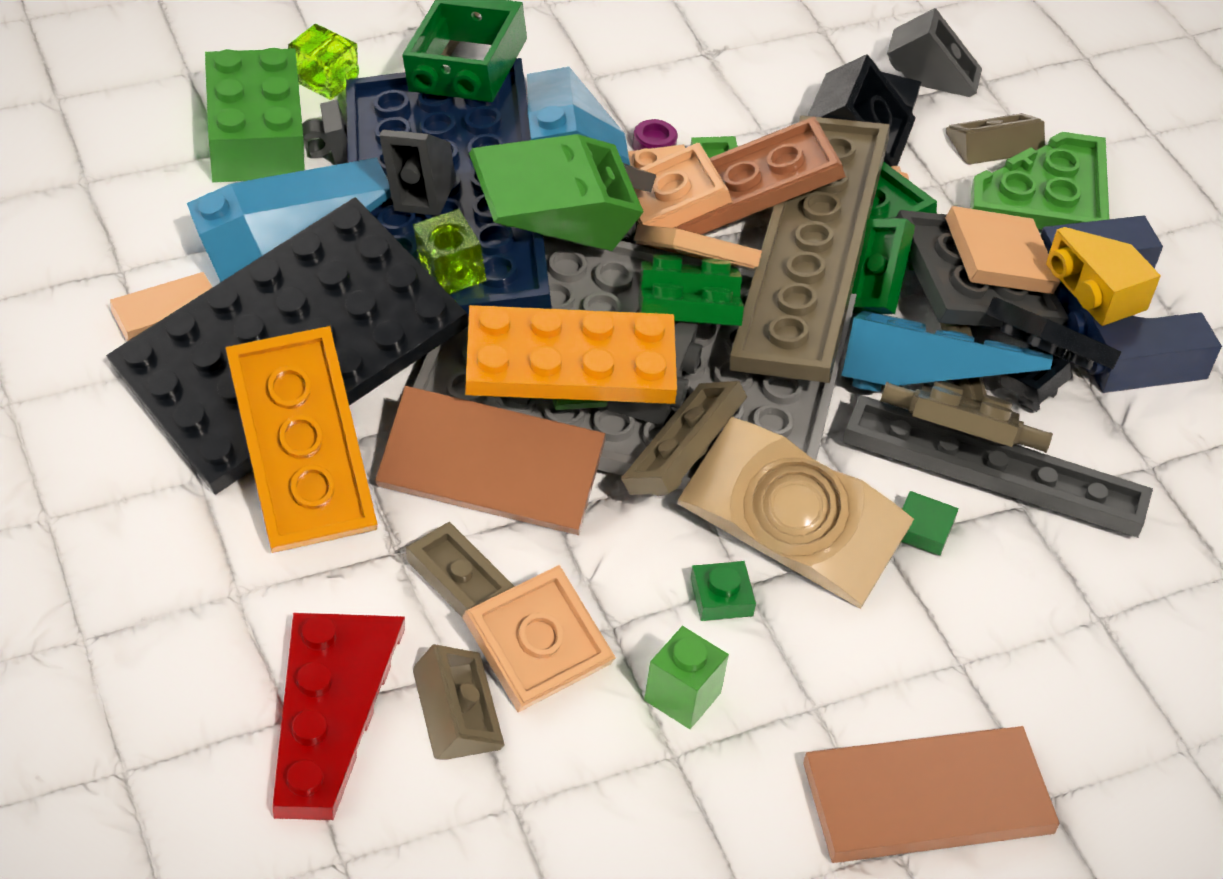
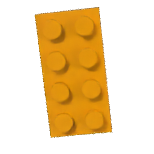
(571, 354)
(301, 439)

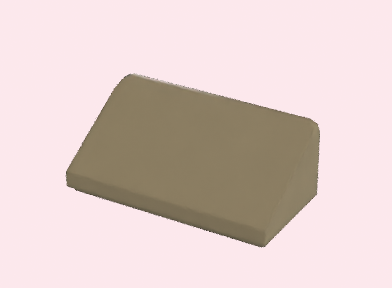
(997, 137)
(457, 703)

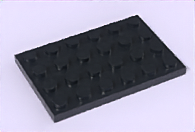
(331, 274)

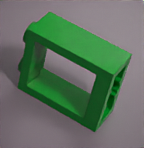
(500, 26)

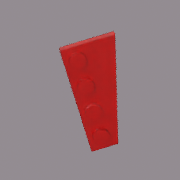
(328, 705)

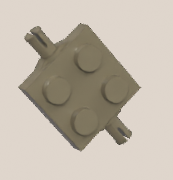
(985, 419)

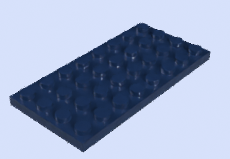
(511, 256)

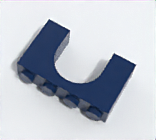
(1152, 348)

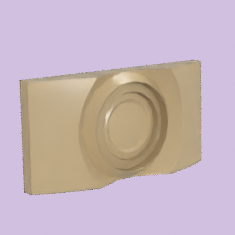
(797, 510)

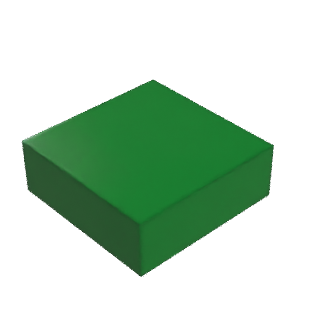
(930, 524)

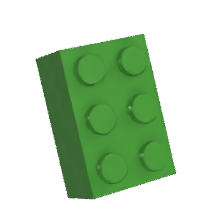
(253, 114)

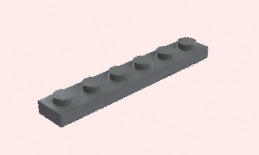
(1000, 468)

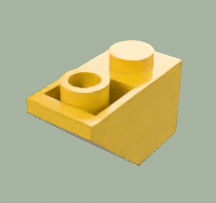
(1103, 274)

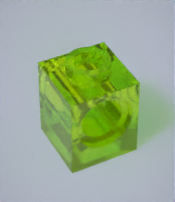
(325, 60)
(450, 251)

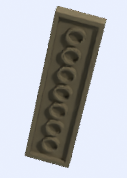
(811, 264)

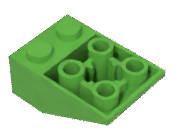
(559, 188)

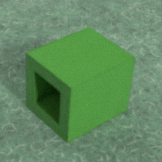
(686, 677)

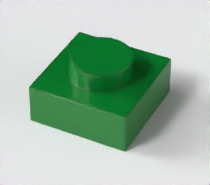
(722, 591)

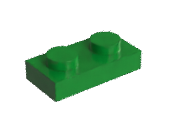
(882, 265)

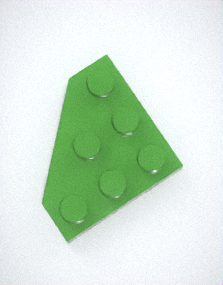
(1051, 184)

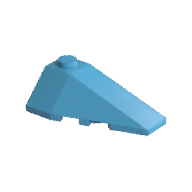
(564, 106)
(261, 213)
(904, 354)

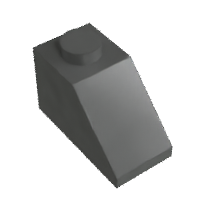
(934, 54)
(418, 171)

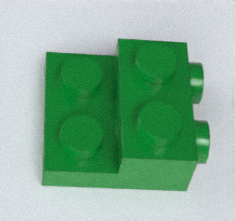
(691, 291)

